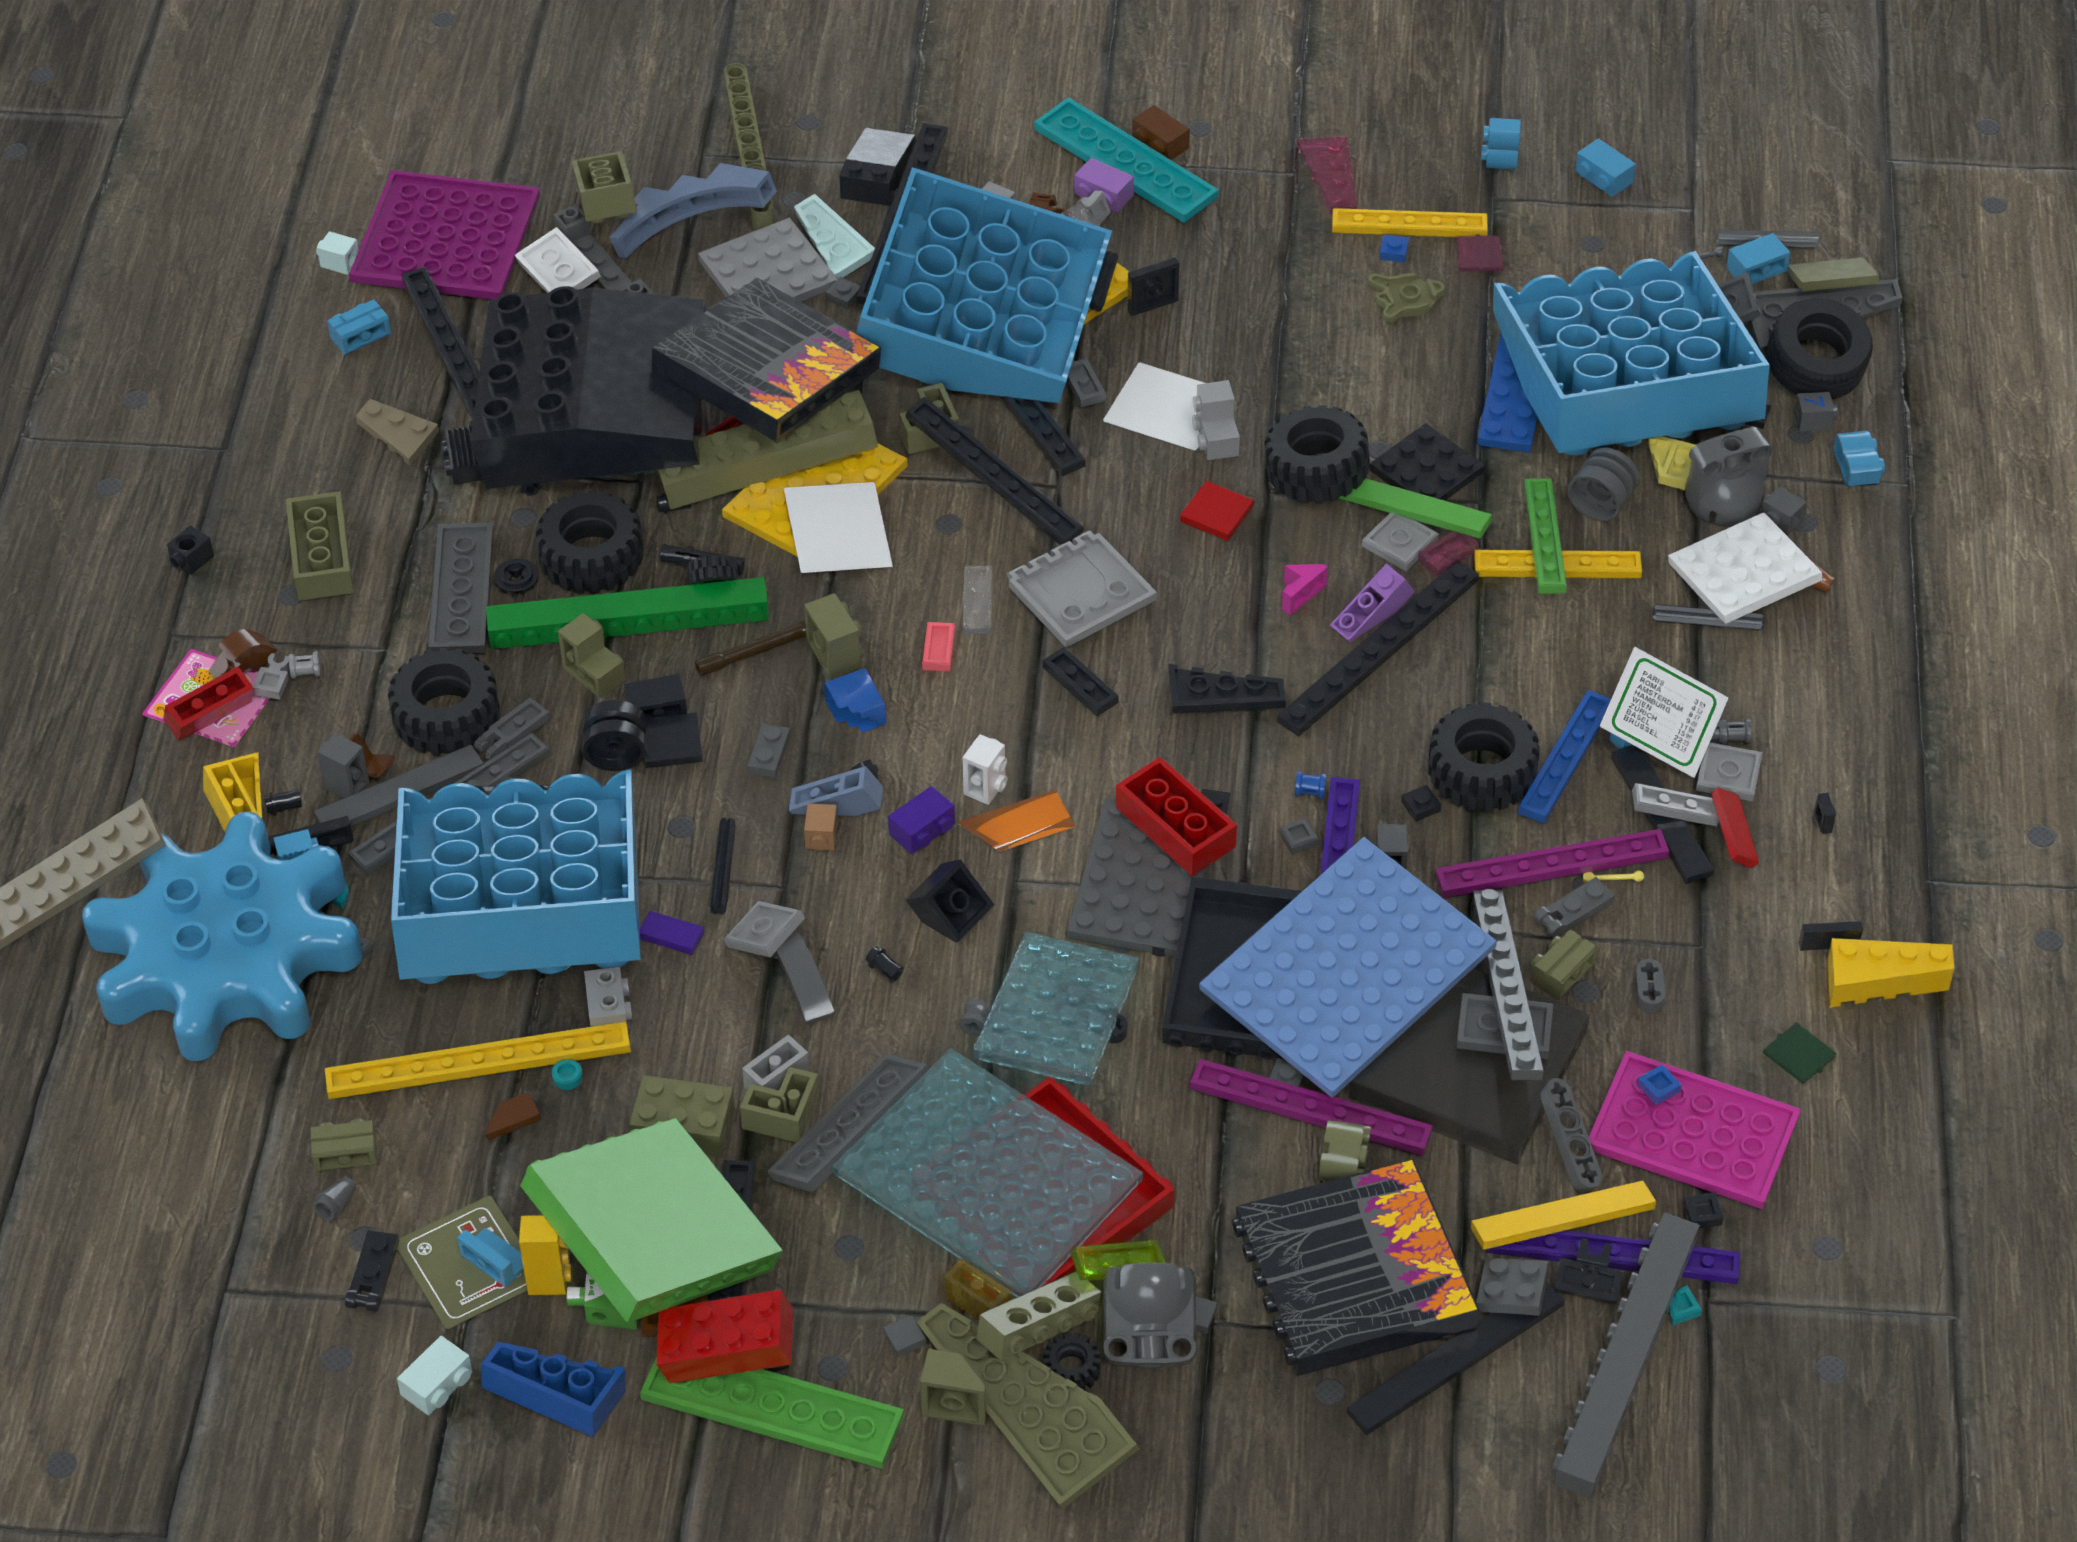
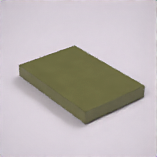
(1833, 274)

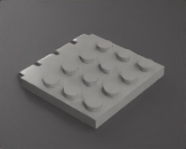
(1080, 587)

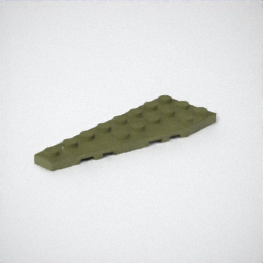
(1048, 1419)

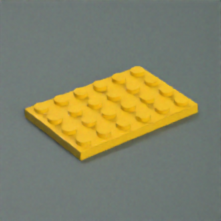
(764, 507)

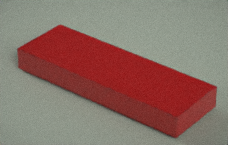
(1735, 828)

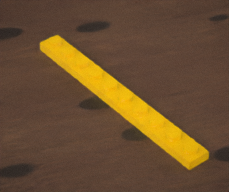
(476, 1060)

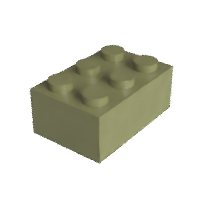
(699, 1107)

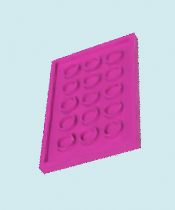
(1701, 1136)

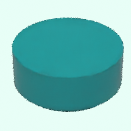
(567, 1074)

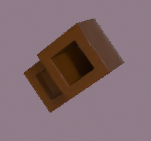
(242, 649)

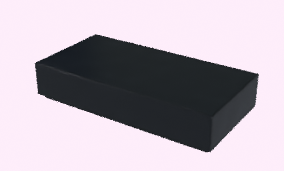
(1819, 935)

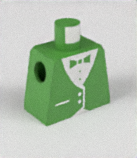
(597, 1305)

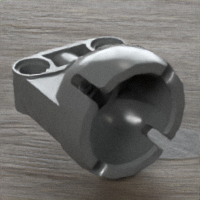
(1728, 476)
(1149, 1312)

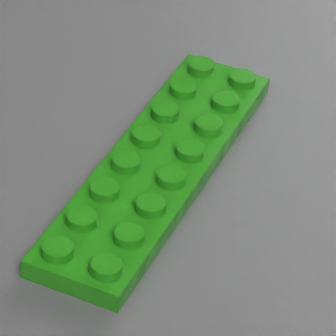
(785, 1411)

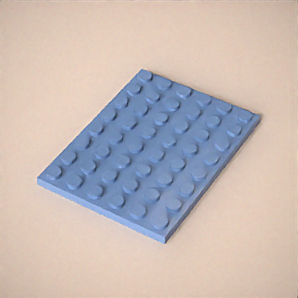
(1347, 966)

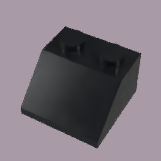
(950, 900)

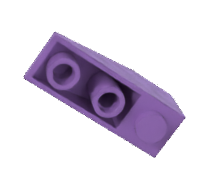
(1373, 604)

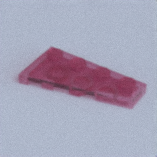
(1330, 169)

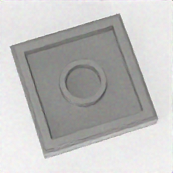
(1399, 540)
(1730, 770)
(764, 929)

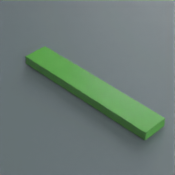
(1421, 508)
(1545, 536)

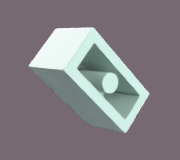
(435, 1375)

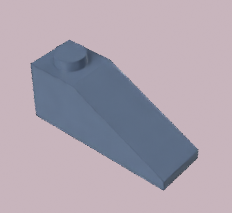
(851, 791)

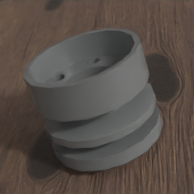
(1603, 484)

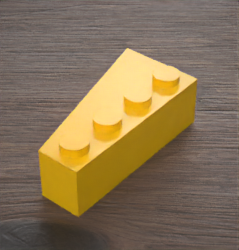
(1886, 969)

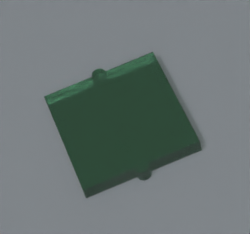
(1799, 1053)

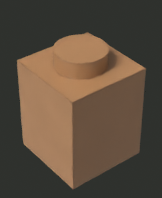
(820, 826)

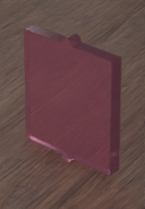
(1479, 253)

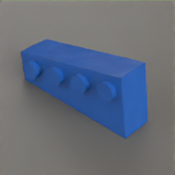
(554, 1386)

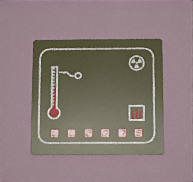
(449, 1280)

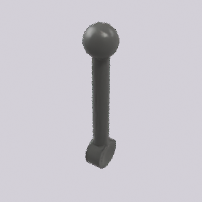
(1718, 252)

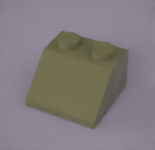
(951, 1389)

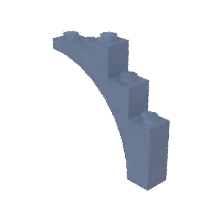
(690, 196)

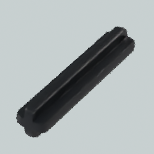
(1103, 281)

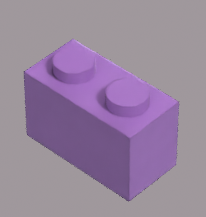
(1097, 176)

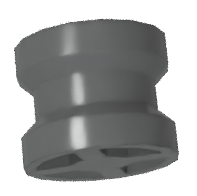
(975, 1017)

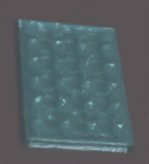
(1056, 1008)

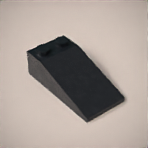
(875, 166)

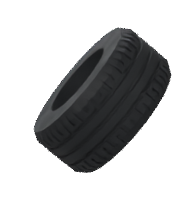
(1827, 322)

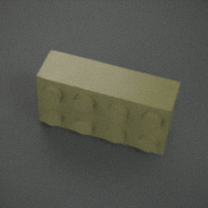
(604, 187)
(319, 546)

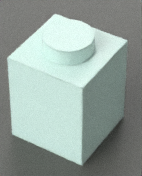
(337, 252)

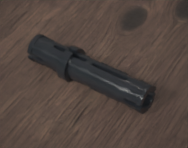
(685, 555)

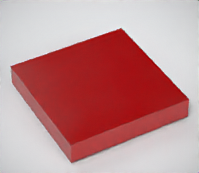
(1217, 510)

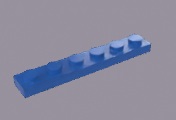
(1564, 758)

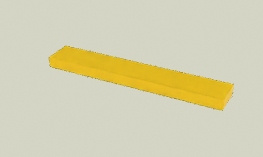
(1408, 223)
(1576, 564)
(1563, 1215)

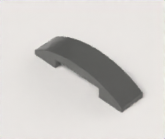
(804, 979)

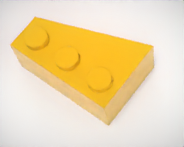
(233, 787)
(544, 1257)

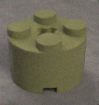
(1343, 1150)

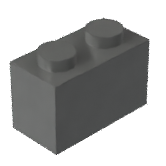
(343, 766)

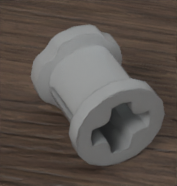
(304, 665)

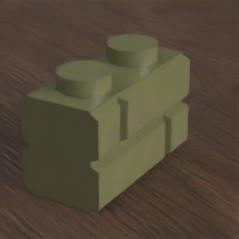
(1563, 963)
(343, 1145)

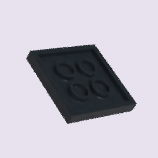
(1427, 464)

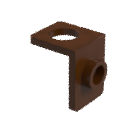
(375, 763)

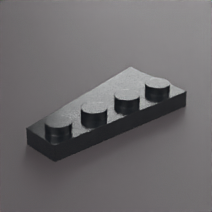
(1209, 692)

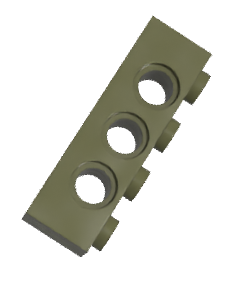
(1038, 1315)

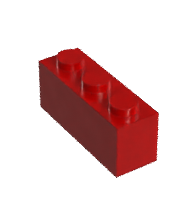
(208, 703)

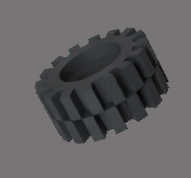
(712, 569)
(1078, 1348)

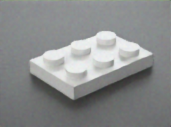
(557, 262)

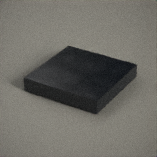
(1153, 286)
(672, 740)

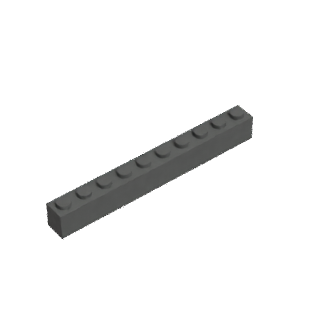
(1626, 1355)

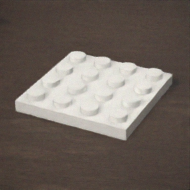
(1745, 568)

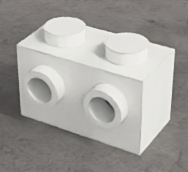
(984, 769)

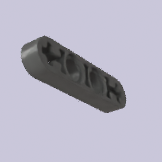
(1576, 1135)

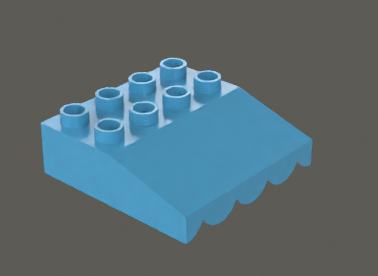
(981, 290)
(1631, 354)
(516, 878)

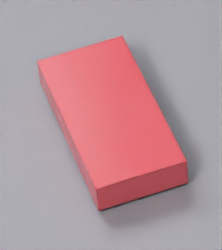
(938, 646)

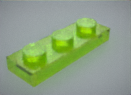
(1095, 1260)

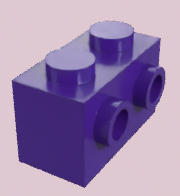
(921, 820)

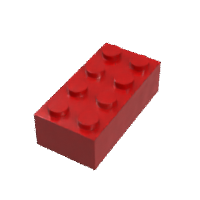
(1176, 816)
(725, 1336)

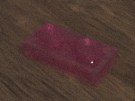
(1446, 551)

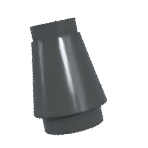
(332, 1201)

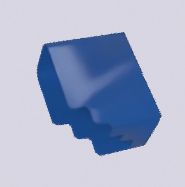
(855, 700)

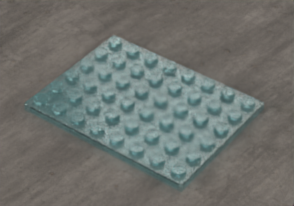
(987, 1173)

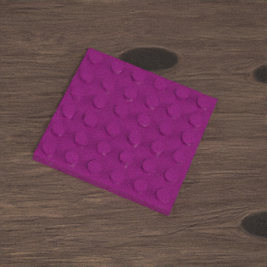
(452, 227)

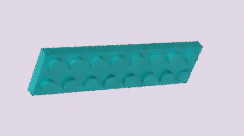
(1154, 175)

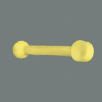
(1638, 876)

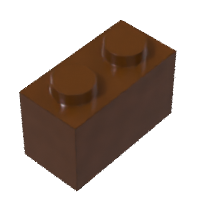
(1161, 132)

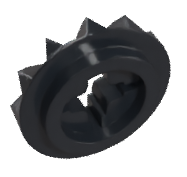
(516, 568)

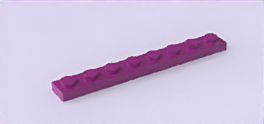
(1551, 863)
(1308, 1105)

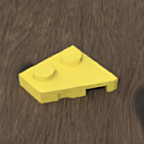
(1670, 460)

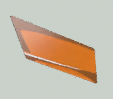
(1020, 821)

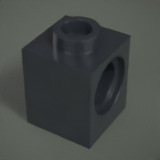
(190, 550)

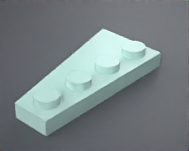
(833, 238)

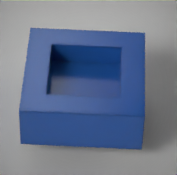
(1394, 248)
(1659, 1084)

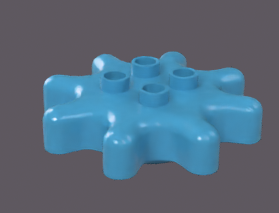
(223, 937)

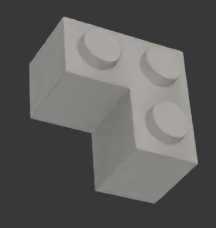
(1215, 420)

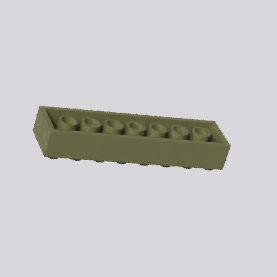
(748, 457)

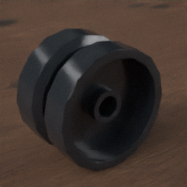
(614, 735)

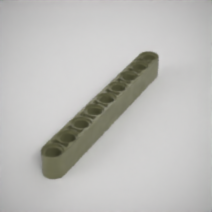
(746, 134)

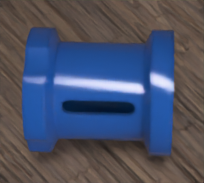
(1310, 785)

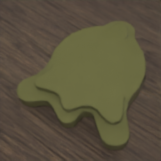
(1405, 295)

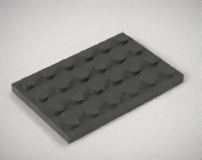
(1129, 889)

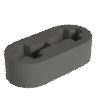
(1655, 985)

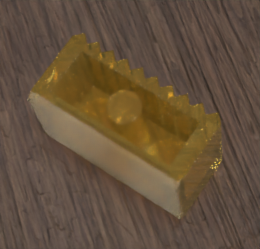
(974, 1289)

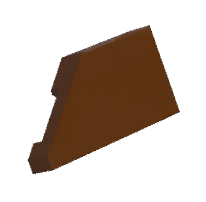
(512, 1115)

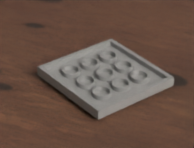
(773, 254)

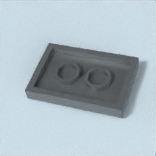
(1481, 1030)

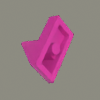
(1302, 584)

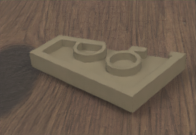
(398, 429)

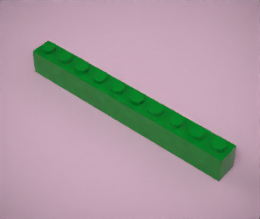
(630, 612)

